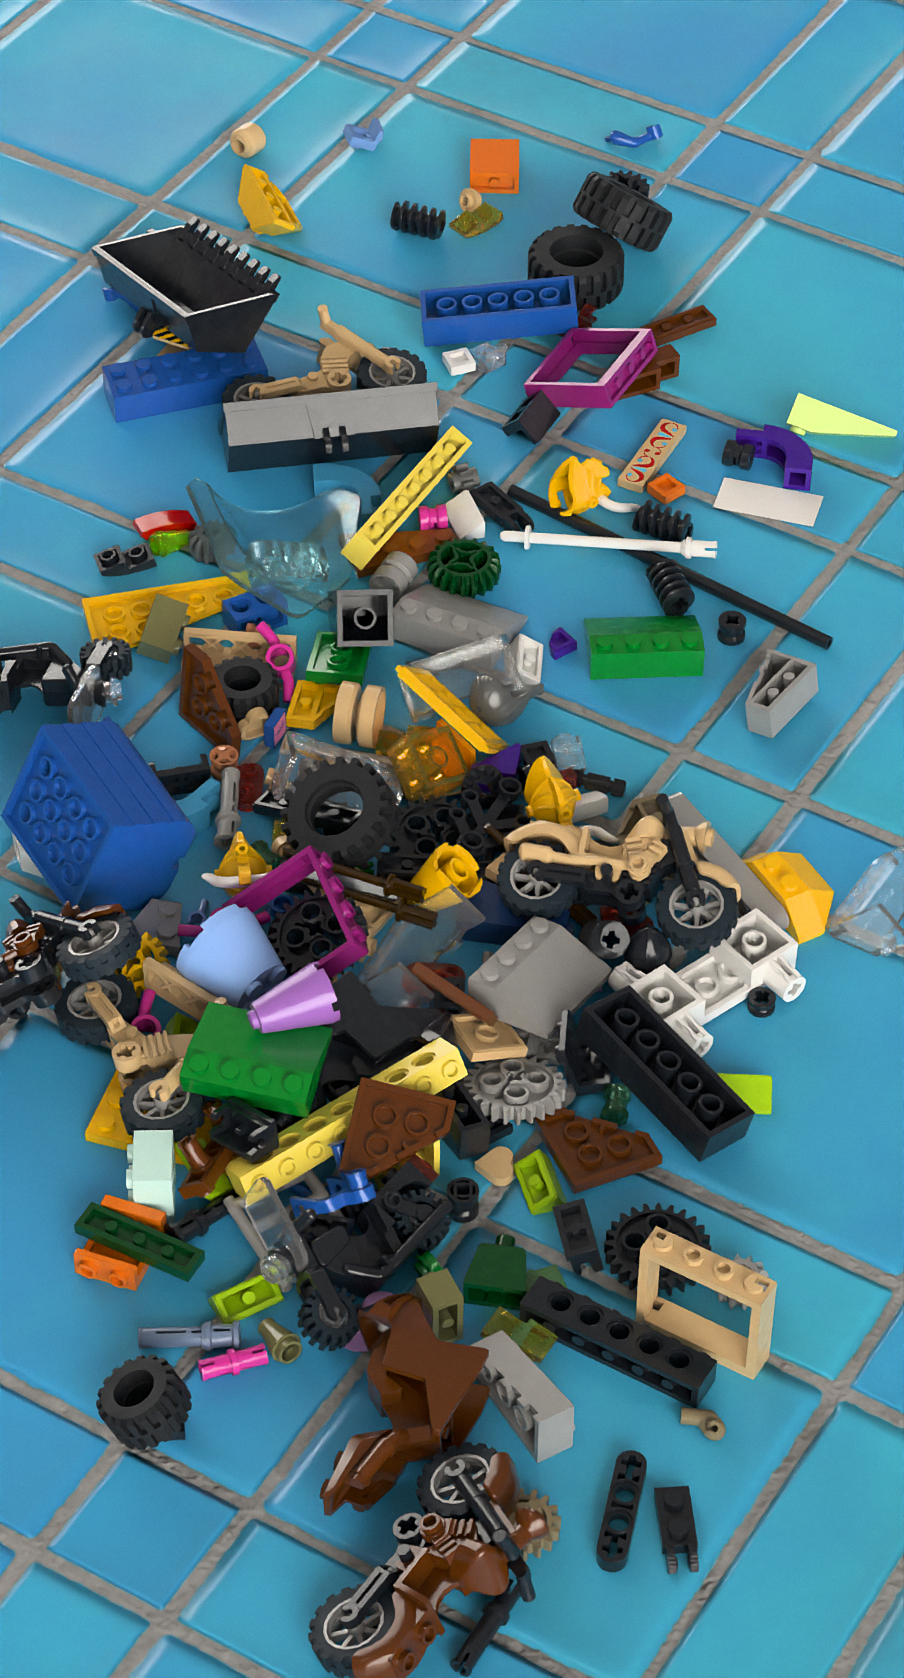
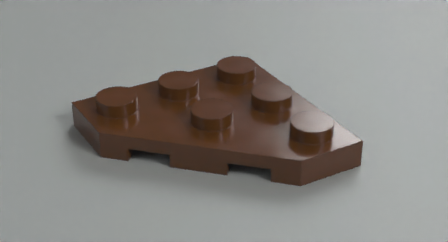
(204, 700)
(392, 1126)
(595, 1149)

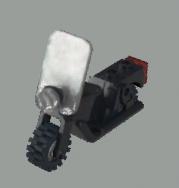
(64, 682)
(346, 1261)

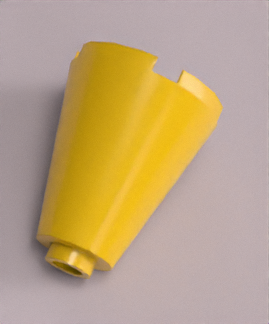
(447, 867)

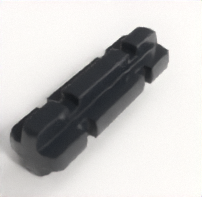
(600, 783)

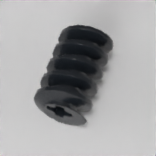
(418, 221)
(662, 524)
(670, 587)
(615, 935)

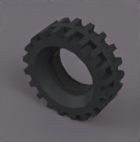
(366, 835)

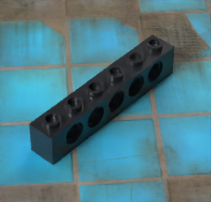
(620, 1342)

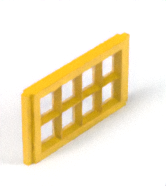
(452, 709)

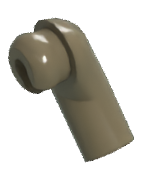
(705, 1420)

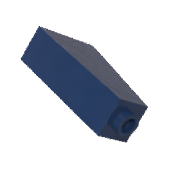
(500, 922)

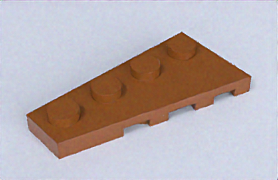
(413, 543)

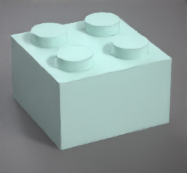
(152, 1170)

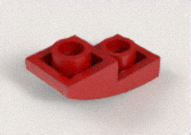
(164, 521)

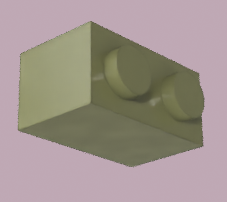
(162, 629)
(442, 1304)

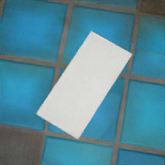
(768, 501)

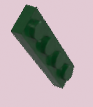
(139, 1241)

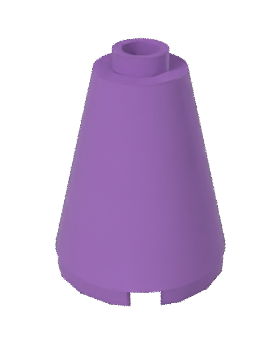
(296, 1002)

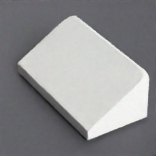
(465, 517)
(528, 658)
(590, 805)

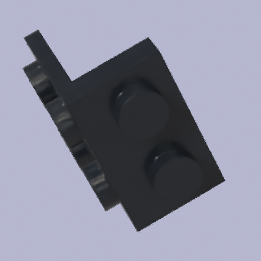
(580, 1064)

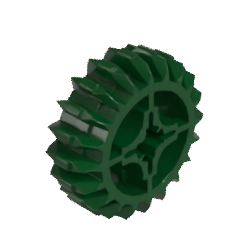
(464, 567)

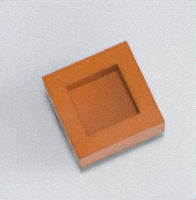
(666, 488)

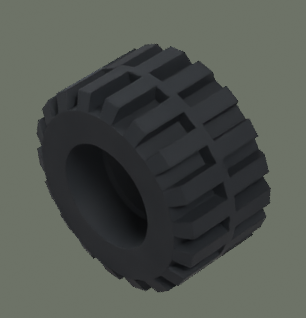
(248, 685)
(144, 1402)

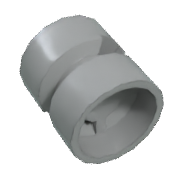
(394, 573)

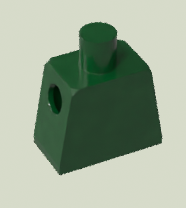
(497, 1275)

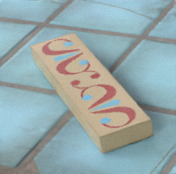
(651, 455)

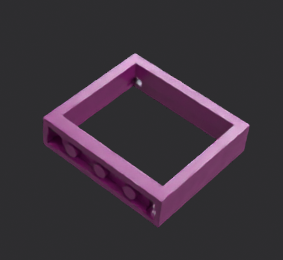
(633, 345)
(291, 873)

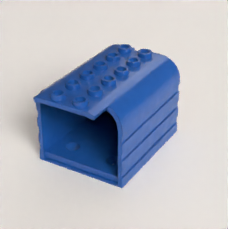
(98, 818)

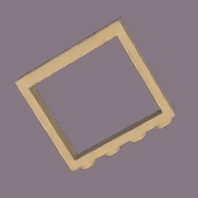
(717, 1273)

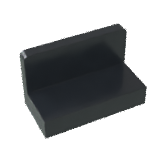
(533, 416)

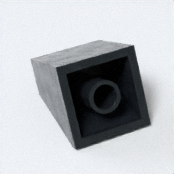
(361, 617)

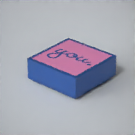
(275, 727)

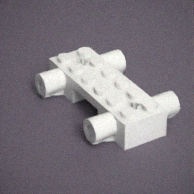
(750, 958)

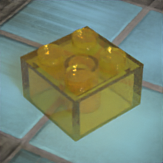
(428, 763)

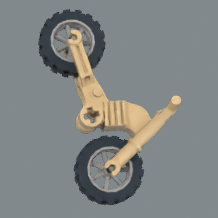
(335, 360)
(150, 1059)

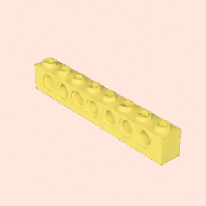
(406, 498)
(306, 1141)

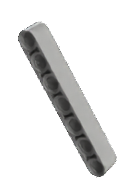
(753, 891)

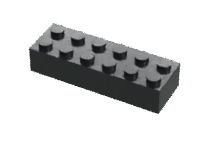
(664, 1073)

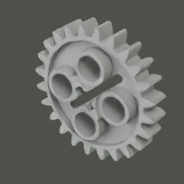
(516, 1089)

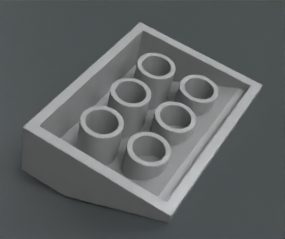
(448, 621)
(538, 977)

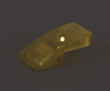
(530, 1337)

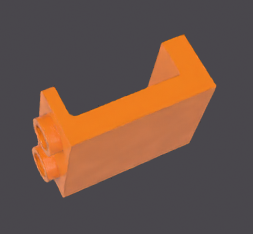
(494, 165)
(110, 1265)

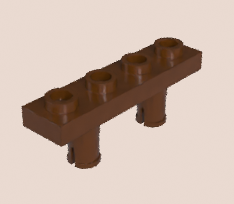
(205, 1163)

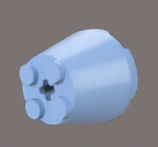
(232, 958)

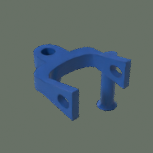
(354, 1188)

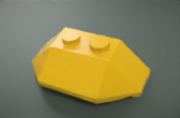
(265, 204)
(798, 889)

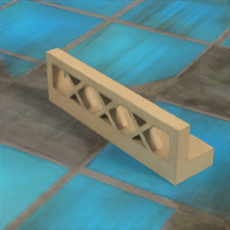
(240, 648)
(175, 988)

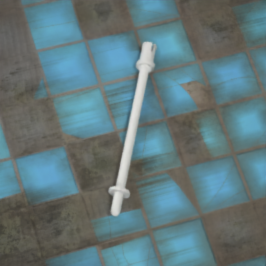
(688, 547)

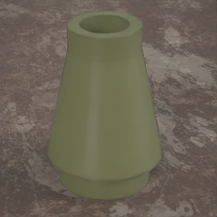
(281, 1342)

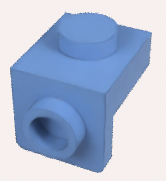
(364, 138)

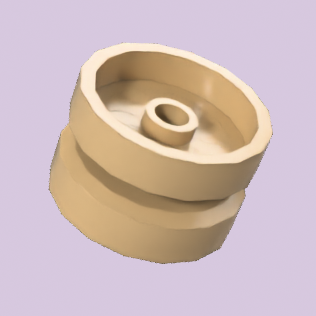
(358, 714)

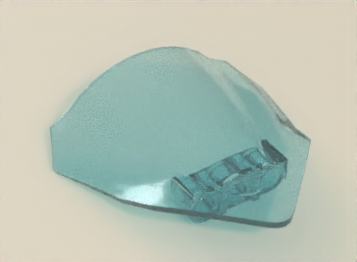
(282, 554)

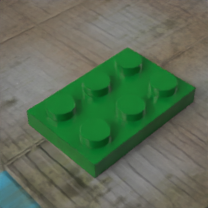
(336, 663)

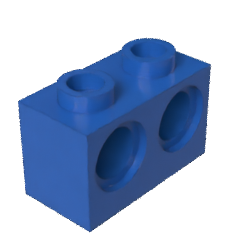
(250, 609)

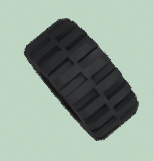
(622, 211)
(585, 253)

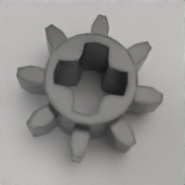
(463, 478)

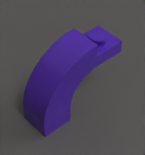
(785, 450)

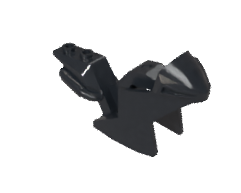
(371, 1038)

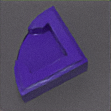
(561, 644)

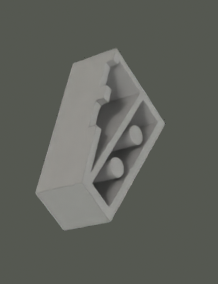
(779, 692)

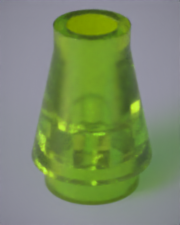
(167, 542)

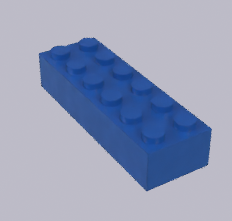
(498, 311)
(175, 381)

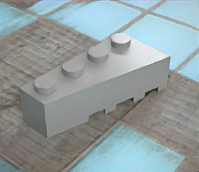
(526, 1398)

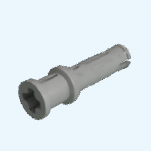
(228, 818)

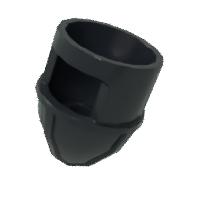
(648, 949)

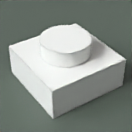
(458, 361)

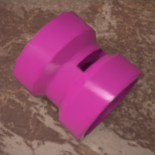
(432, 517)

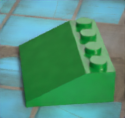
(644, 647)
(263, 1070)

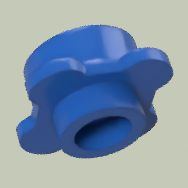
(276, 905)

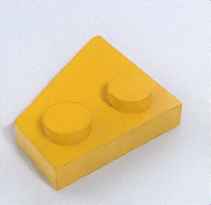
(311, 704)

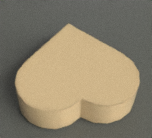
(253, 724)
(496, 1166)

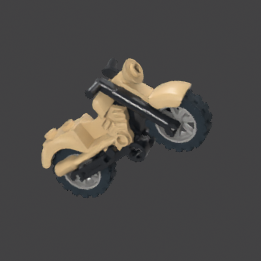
(623, 876)

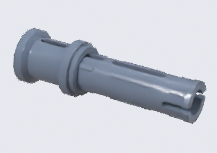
(205, 1336)

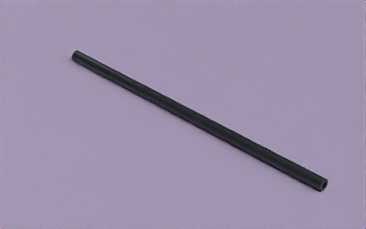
(693, 578)

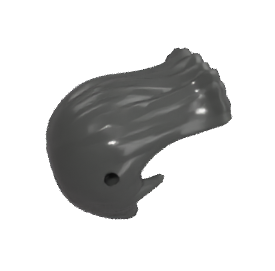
(497, 703)

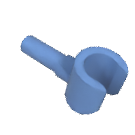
(198, 916)

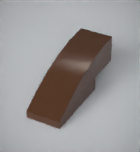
(661, 367)

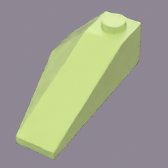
(824, 419)

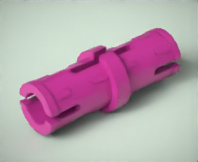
(233, 1362)

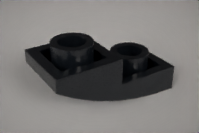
(117, 563)

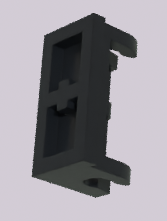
(184, 779)
(244, 1130)
(577, 1235)

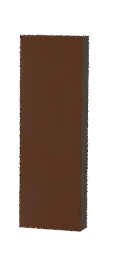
(681, 324)
(454, 994)

